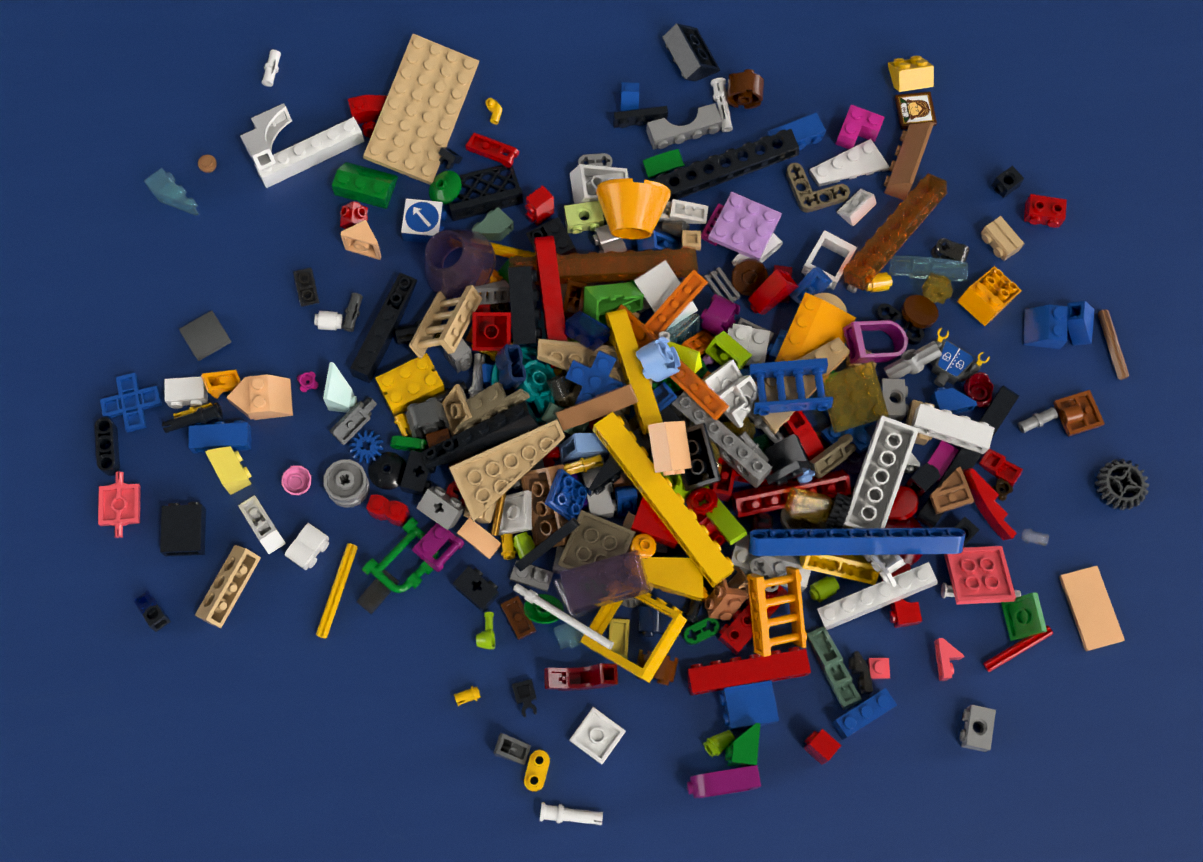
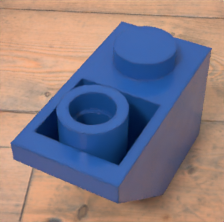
(1080, 322)

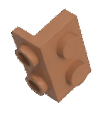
(724, 601)

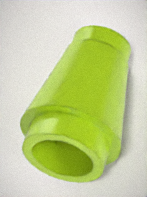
(718, 743)

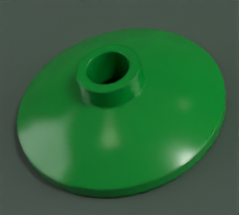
(445, 187)
(539, 614)

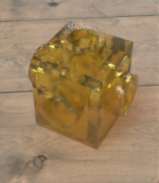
(937, 288)

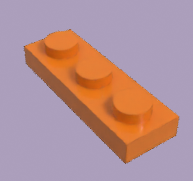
(699, 341)

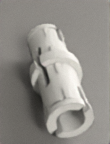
(271, 68)

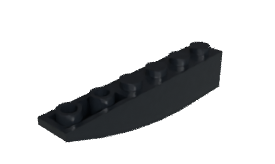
(383, 329)
(482, 436)
(611, 470)

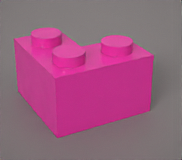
(859, 123)

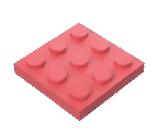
(980, 575)

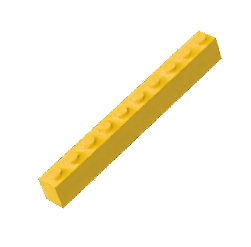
(663, 500)

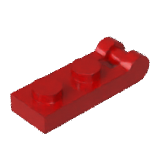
(492, 149)

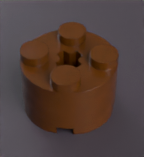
(745, 89)
(666, 670)

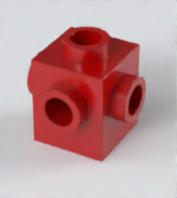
(353, 214)

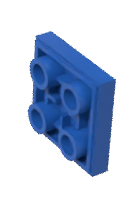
(566, 495)

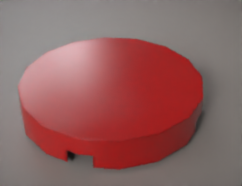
(904, 504)

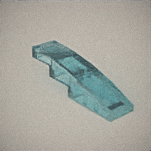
(922, 267)

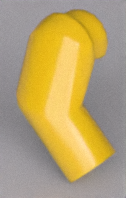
(496, 110)

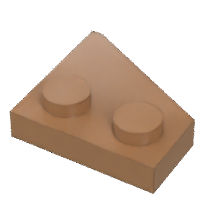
(952, 493)

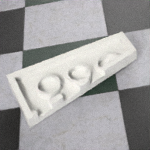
(852, 163)

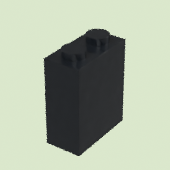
(183, 529)

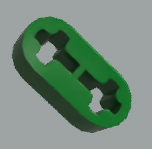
(408, 443)
(703, 635)

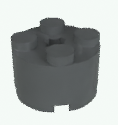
(426, 418)

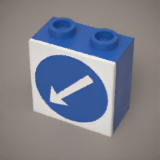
(422, 220)

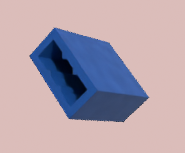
(749, 705)

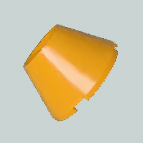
(632, 207)

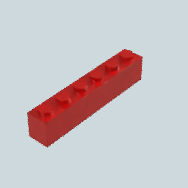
(748, 671)

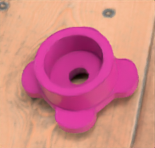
(307, 377)

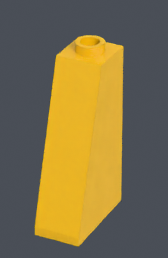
(675, 576)

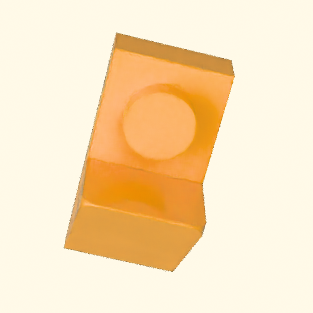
(220, 382)

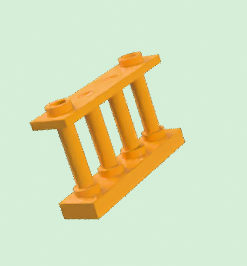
(760, 604)

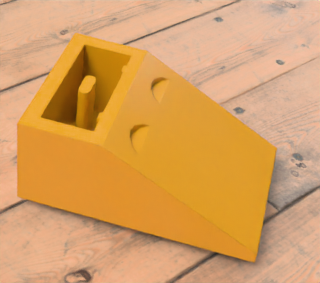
(989, 295)

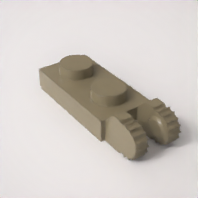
(832, 456)

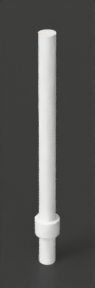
(532, 597)

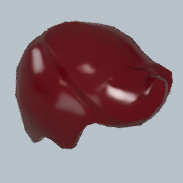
(979, 389)

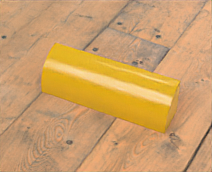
(845, 566)

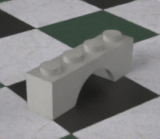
(663, 133)

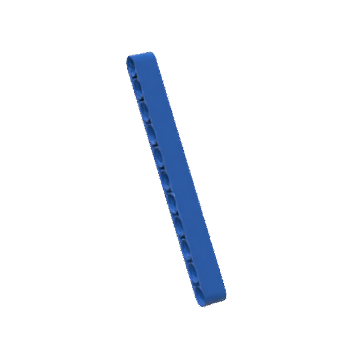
(856, 541)

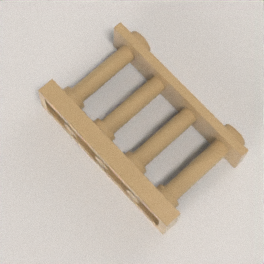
(454, 329)

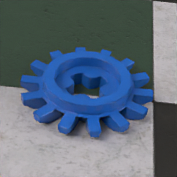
(374, 447)

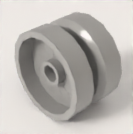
(346, 494)

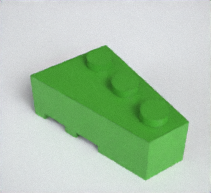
(608, 298)

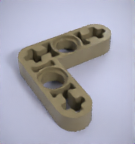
(809, 195)

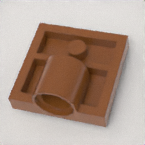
(1078, 413)

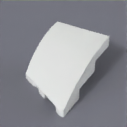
(734, 389)

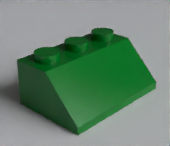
(364, 184)

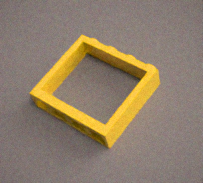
(646, 673)

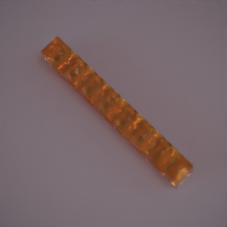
(895, 231)

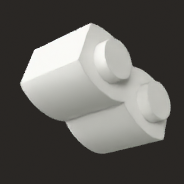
(307, 547)

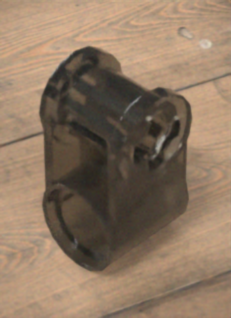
(950, 250)

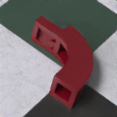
(581, 678)

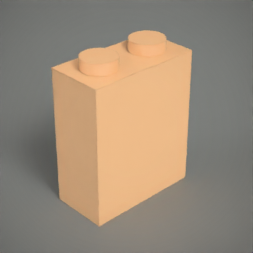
(670, 447)

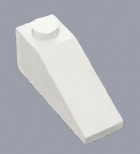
(261, 524)

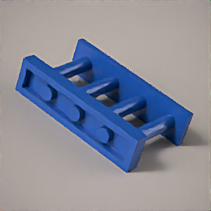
(797, 369)

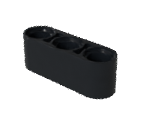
(110, 454)

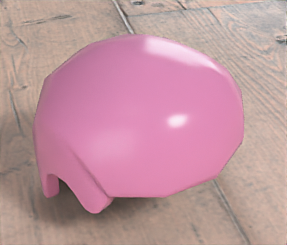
(296, 480)

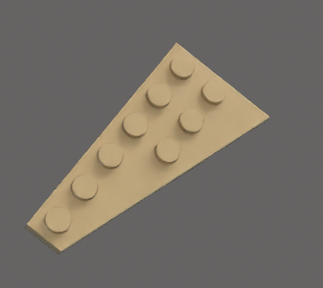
(495, 471)

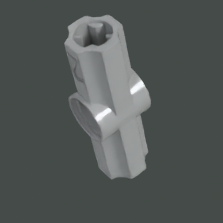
(913, 361)

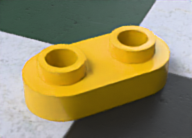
(536, 770)

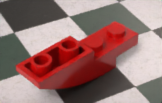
(799, 425)

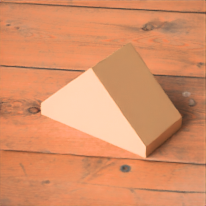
(240, 397)

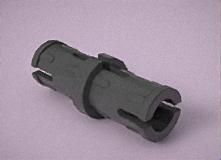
(352, 312)

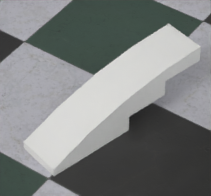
(685, 211)

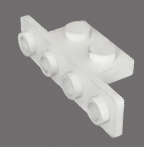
(886, 565)

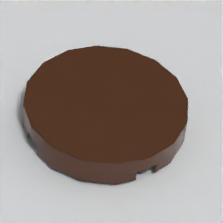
(748, 276)
(920, 311)

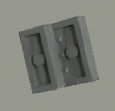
(205, 335)

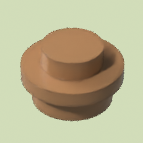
(207, 163)

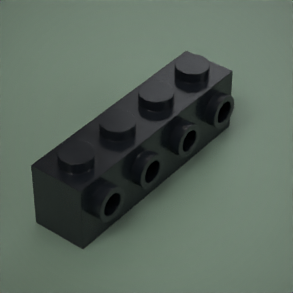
(524, 305)

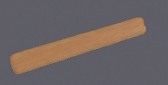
(1113, 344)

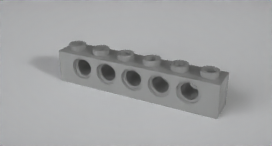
(730, 447)

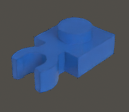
(774, 349)

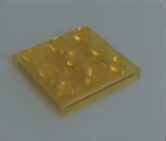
(855, 397)

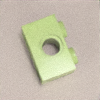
(574, 212)

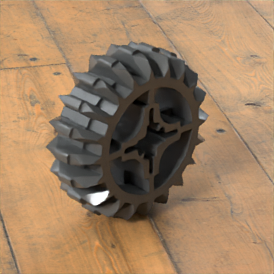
(1107, 483)

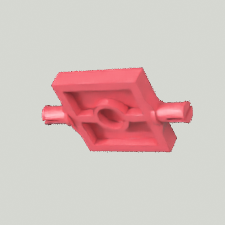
(119, 504)

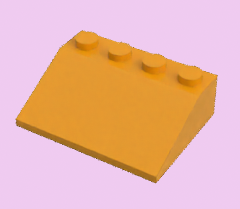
(813, 327)

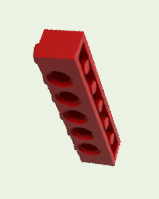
(772, 497)

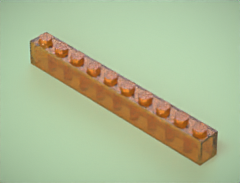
(615, 265)

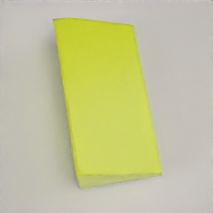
(688, 356)

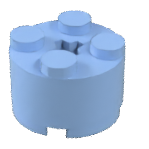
(658, 359)

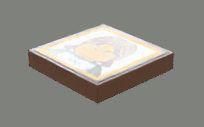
(915, 109)

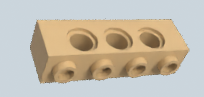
(227, 586)

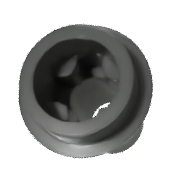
(674, 227)

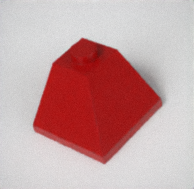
(490, 330)

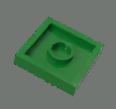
(1024, 617)

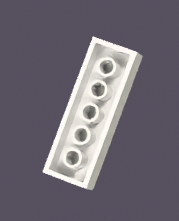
(880, 474)

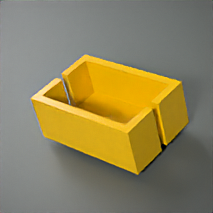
(410, 384)

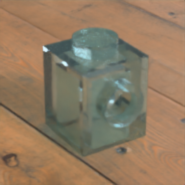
(567, 636)

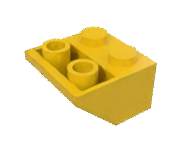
(911, 73)

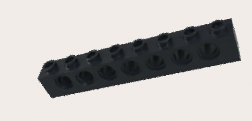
(736, 169)

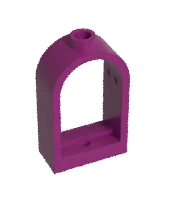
(855, 341)
(724, 782)

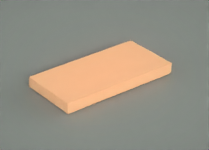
(1091, 608)

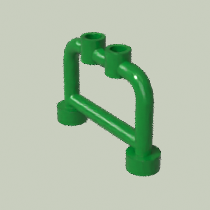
(414, 579)

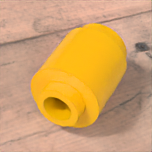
(880, 283)

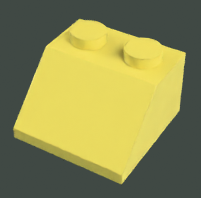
(229, 468)

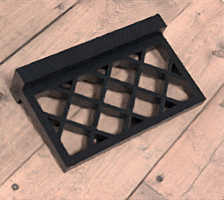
(486, 202)

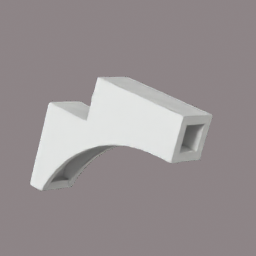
(260, 140)

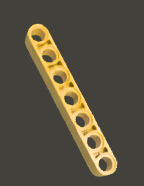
(626, 347)

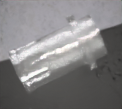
(1034, 537)

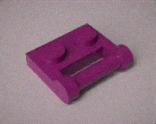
(432, 542)

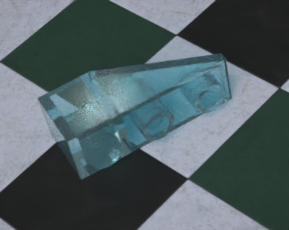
(167, 192)

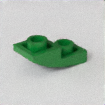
(663, 163)

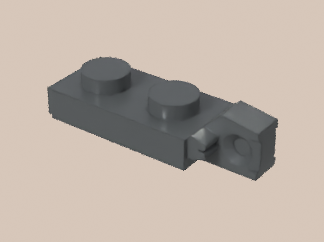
(353, 420)

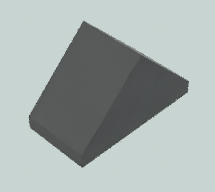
(512, 749)

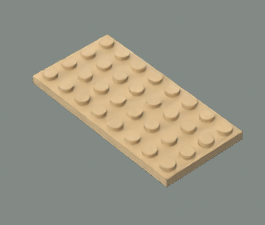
(421, 109)

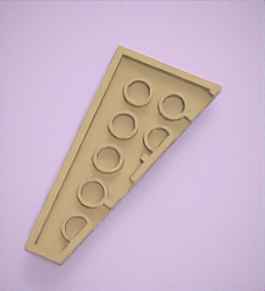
(834, 352)
(563, 353)

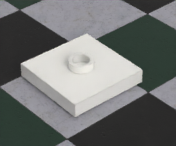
(517, 513)
(597, 735)

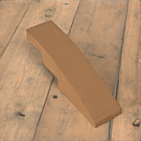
(597, 407)

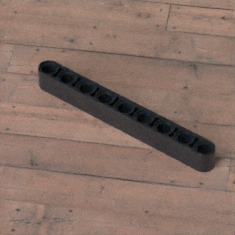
(967, 458)

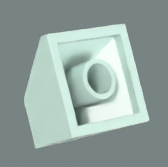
(338, 393)

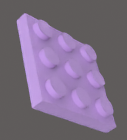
(745, 226)

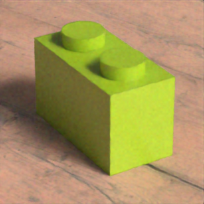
(725, 348)

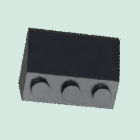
(690, 52)
(704, 466)

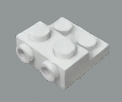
(752, 340)

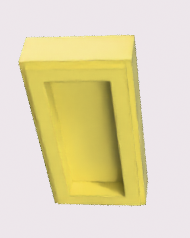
(620, 636)

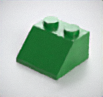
(744, 750)

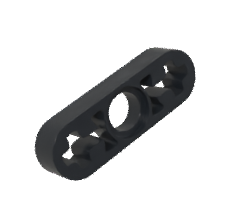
(899, 316)

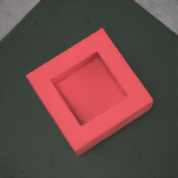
(879, 668)

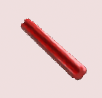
(1016, 649)

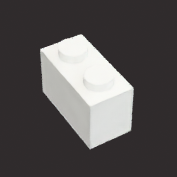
(185, 392)

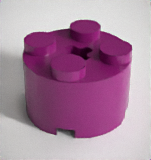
(719, 315)

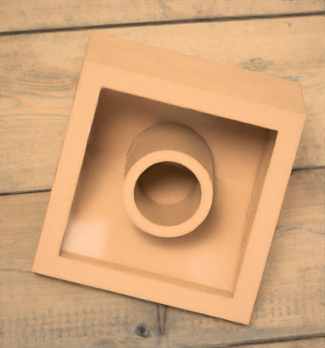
(270, 396)

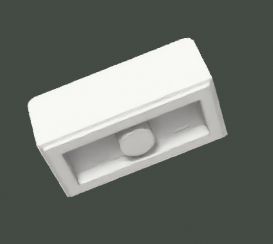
(857, 207)

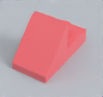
(945, 653)

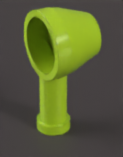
(487, 638)

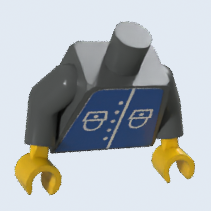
(954, 363)

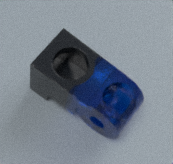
(151, 611)

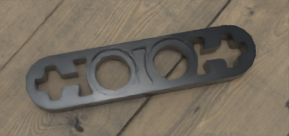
(547, 544)

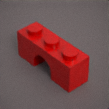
(904, 612)

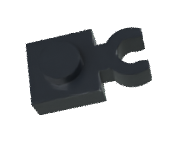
(524, 694)

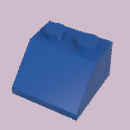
(1045, 326)

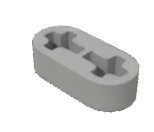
(596, 159)
(767, 569)

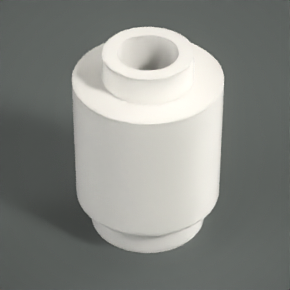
(328, 320)

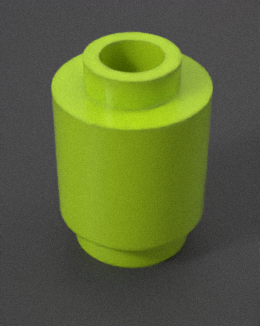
(523, 544)
(824, 588)

